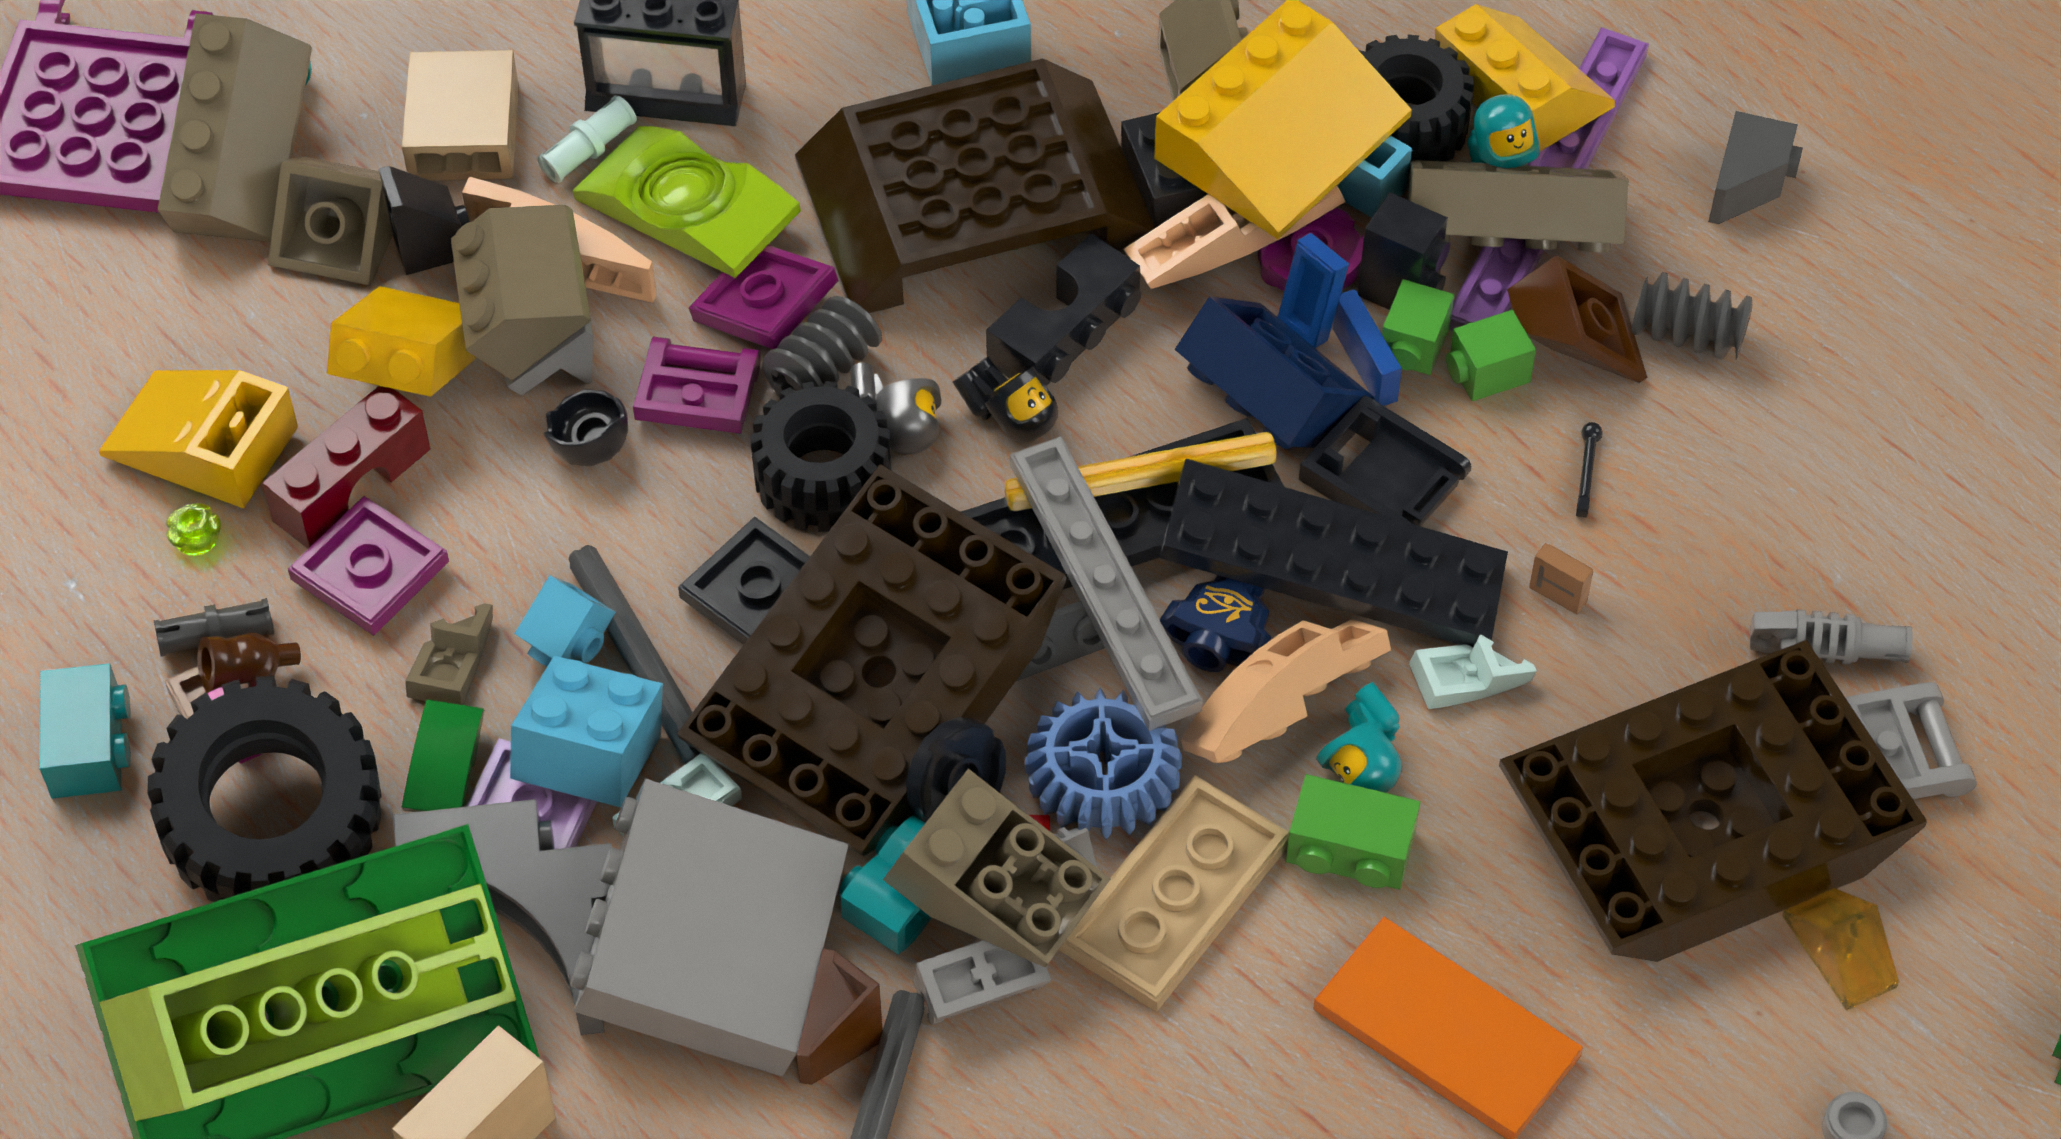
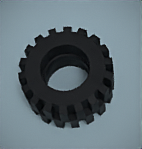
(1436, 85)
(813, 422)

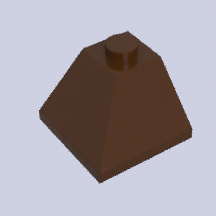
(1578, 317)

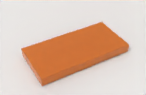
(1448, 1029)

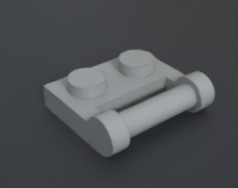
(1888, 723)

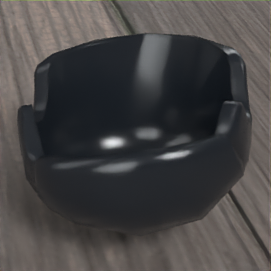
(587, 427)

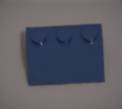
(1268, 371)

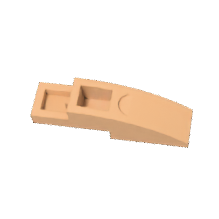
(1269, 686)

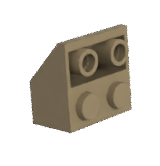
(1195, 38)

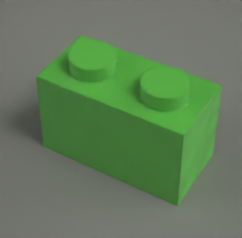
(1352, 832)

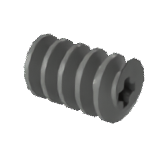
(1692, 316)
(822, 346)

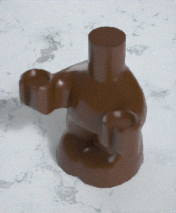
(242, 658)

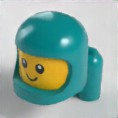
(1504, 133)
(1365, 752)

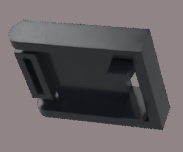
(1396, 475)

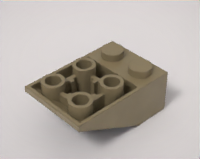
(996, 873)

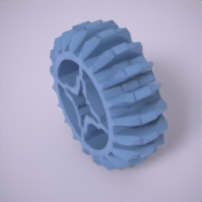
(1067, 769)

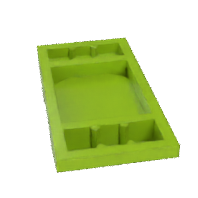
(689, 198)

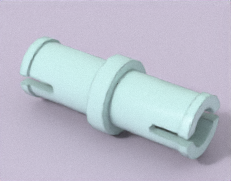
(587, 139)

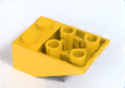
(205, 431)

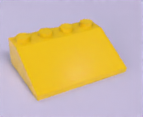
(1279, 119)

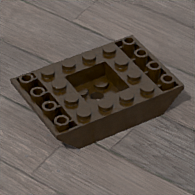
(889, 586)
(1758, 747)

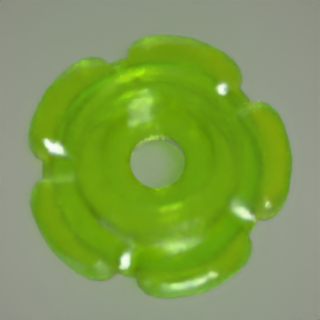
(194, 539)

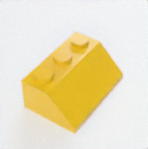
(1517, 61)

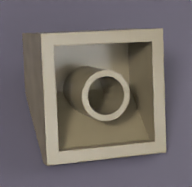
(329, 220)

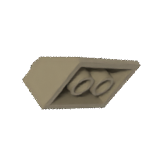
(519, 284)

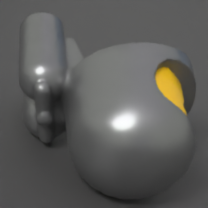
(907, 406)

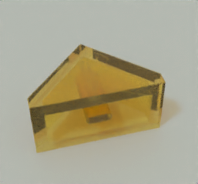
(1845, 944)

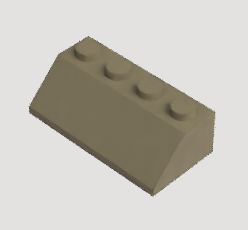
(233, 128)
(1524, 203)

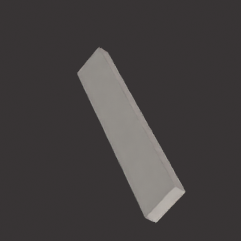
(1106, 584)

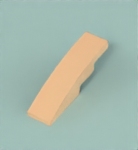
(1207, 238)
(605, 259)

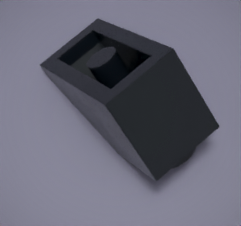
(421, 219)

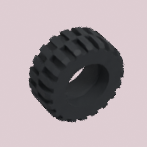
(251, 724)

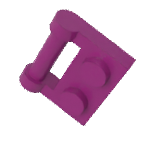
(695, 396)

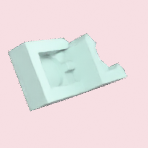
(1466, 673)

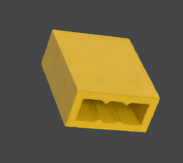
(399, 342)

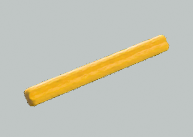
(1162, 466)

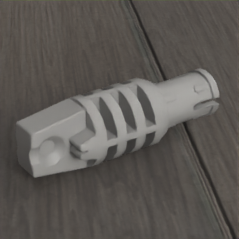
(1830, 636)

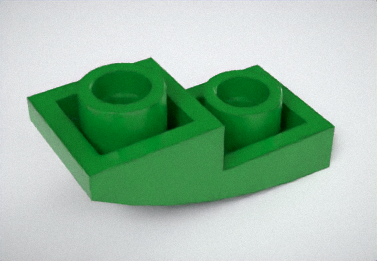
(442, 756)

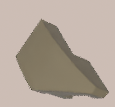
(450, 658)

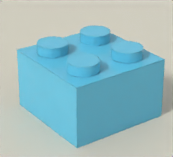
(586, 731)

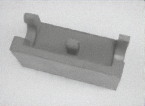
(974, 979)

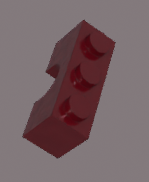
(316, 483)

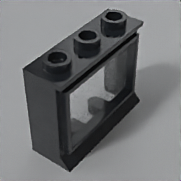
(664, 57)

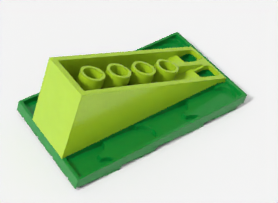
(306, 995)

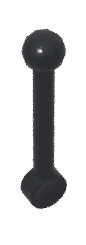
(1591, 434)

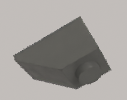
(1754, 165)

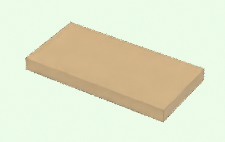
(1176, 892)

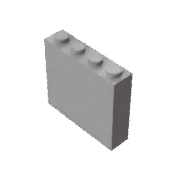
(709, 927)

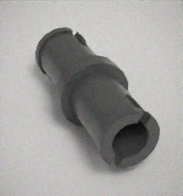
(187, 631)

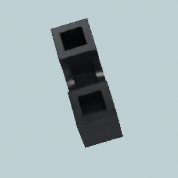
(1097, 289)

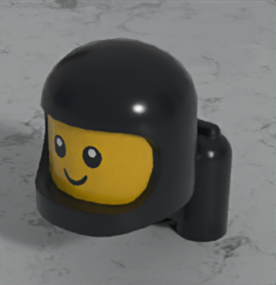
(1017, 404)

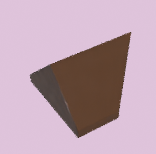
(840, 1018)

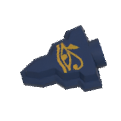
(1218, 623)

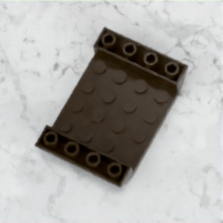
(966, 176)

